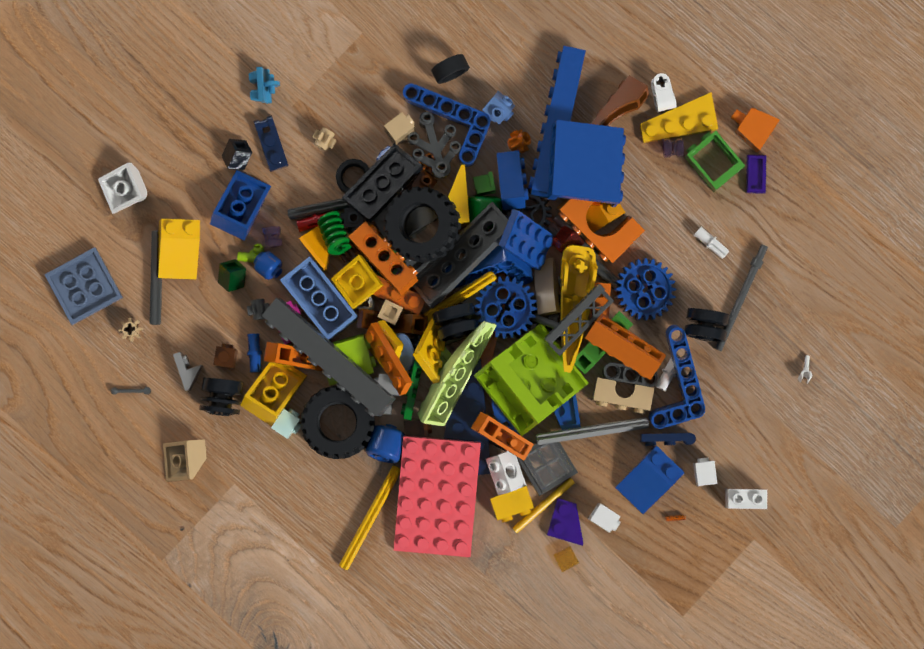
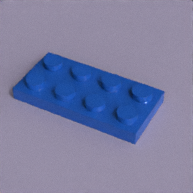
(526, 240)

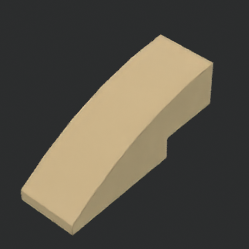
(547, 288)

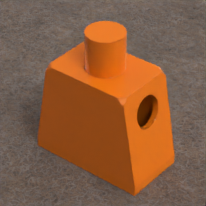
(754, 127)

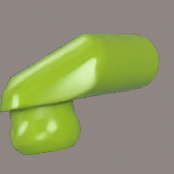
(251, 255)

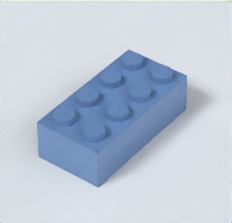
(319, 298)

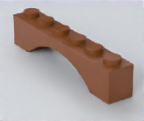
(628, 98)

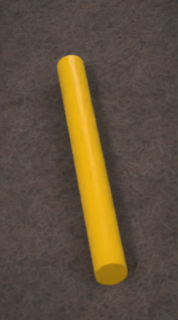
(543, 505)

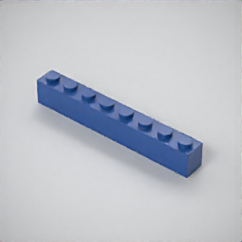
(561, 108)

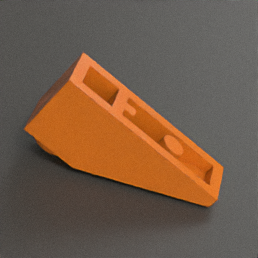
(287, 355)
(502, 436)

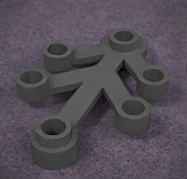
(435, 147)

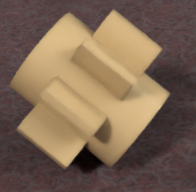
(324, 139)
(134, 333)

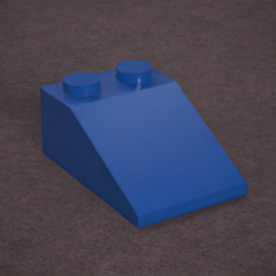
(240, 205)
(649, 479)

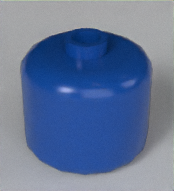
(385, 444)

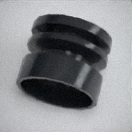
(221, 396)

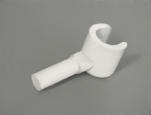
(805, 373)

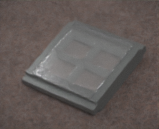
(547, 466)

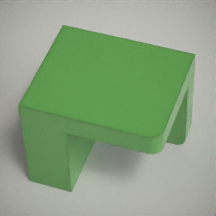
(484, 184)

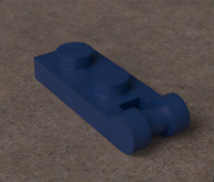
(271, 144)
(668, 439)

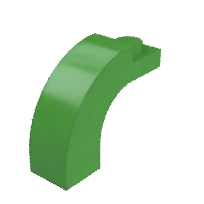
(592, 354)

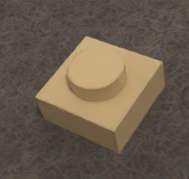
(390, 312)

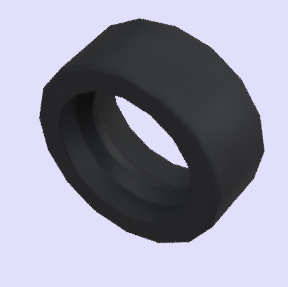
(450, 68)
(342, 168)

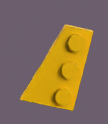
(429, 352)

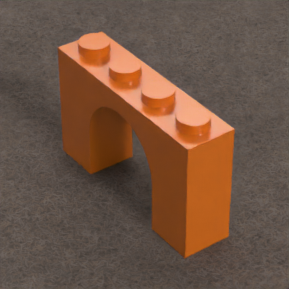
(611, 244)

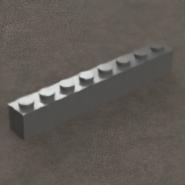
(328, 357)

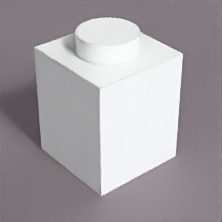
(705, 472)

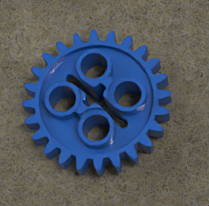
(659, 280)
(521, 317)

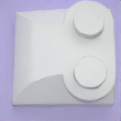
(123, 187)

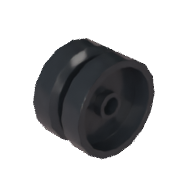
(455, 321)
(706, 325)

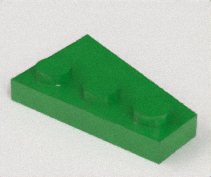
(407, 409)

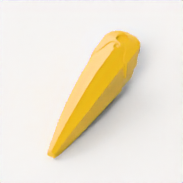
(578, 279)

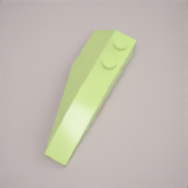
(454, 376)

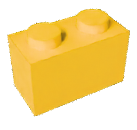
(511, 504)

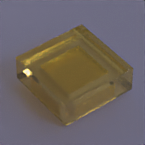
(566, 559)

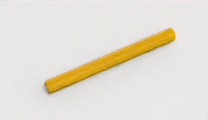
(370, 517)

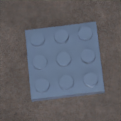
(83, 286)

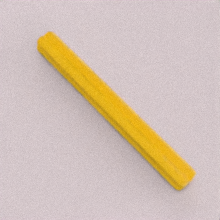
(463, 294)

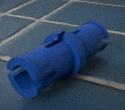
(254, 352)

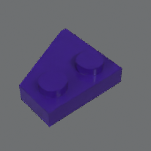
(565, 522)

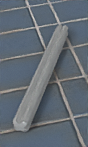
(591, 431)

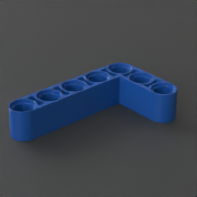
(453, 115)
(498, 261)
(684, 381)

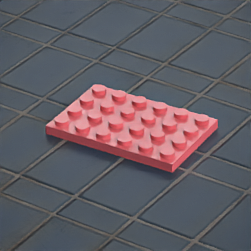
(437, 496)

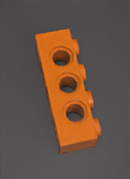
(400, 282)

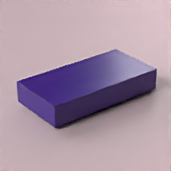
(756, 174)

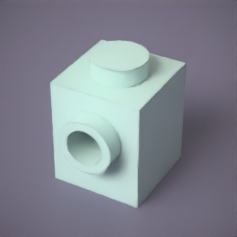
(287, 423)

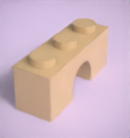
(605, 394)

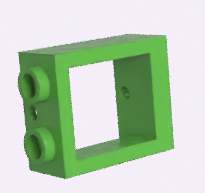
(706, 139)

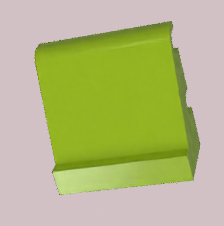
(529, 380)

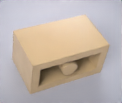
(399, 128)

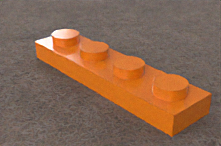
(388, 358)

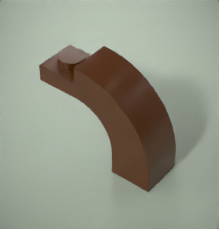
(407, 323)

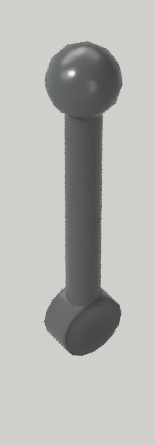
(146, 390)

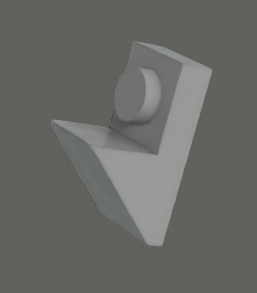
(187, 375)

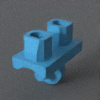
(265, 84)

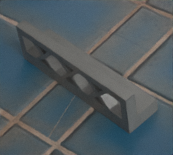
(576, 313)

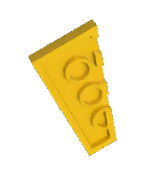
(688, 119)

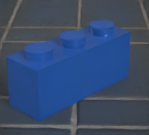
(512, 180)

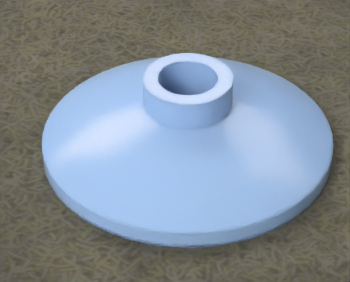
(406, 356)

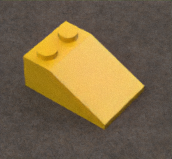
(459, 196)
(178, 248)
(272, 391)

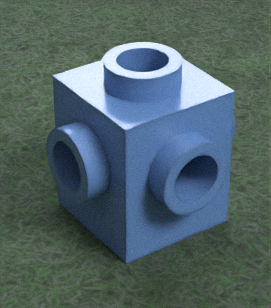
(499, 108)

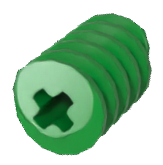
(333, 233)

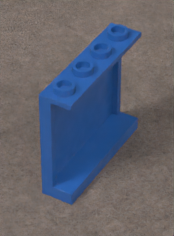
(586, 162)

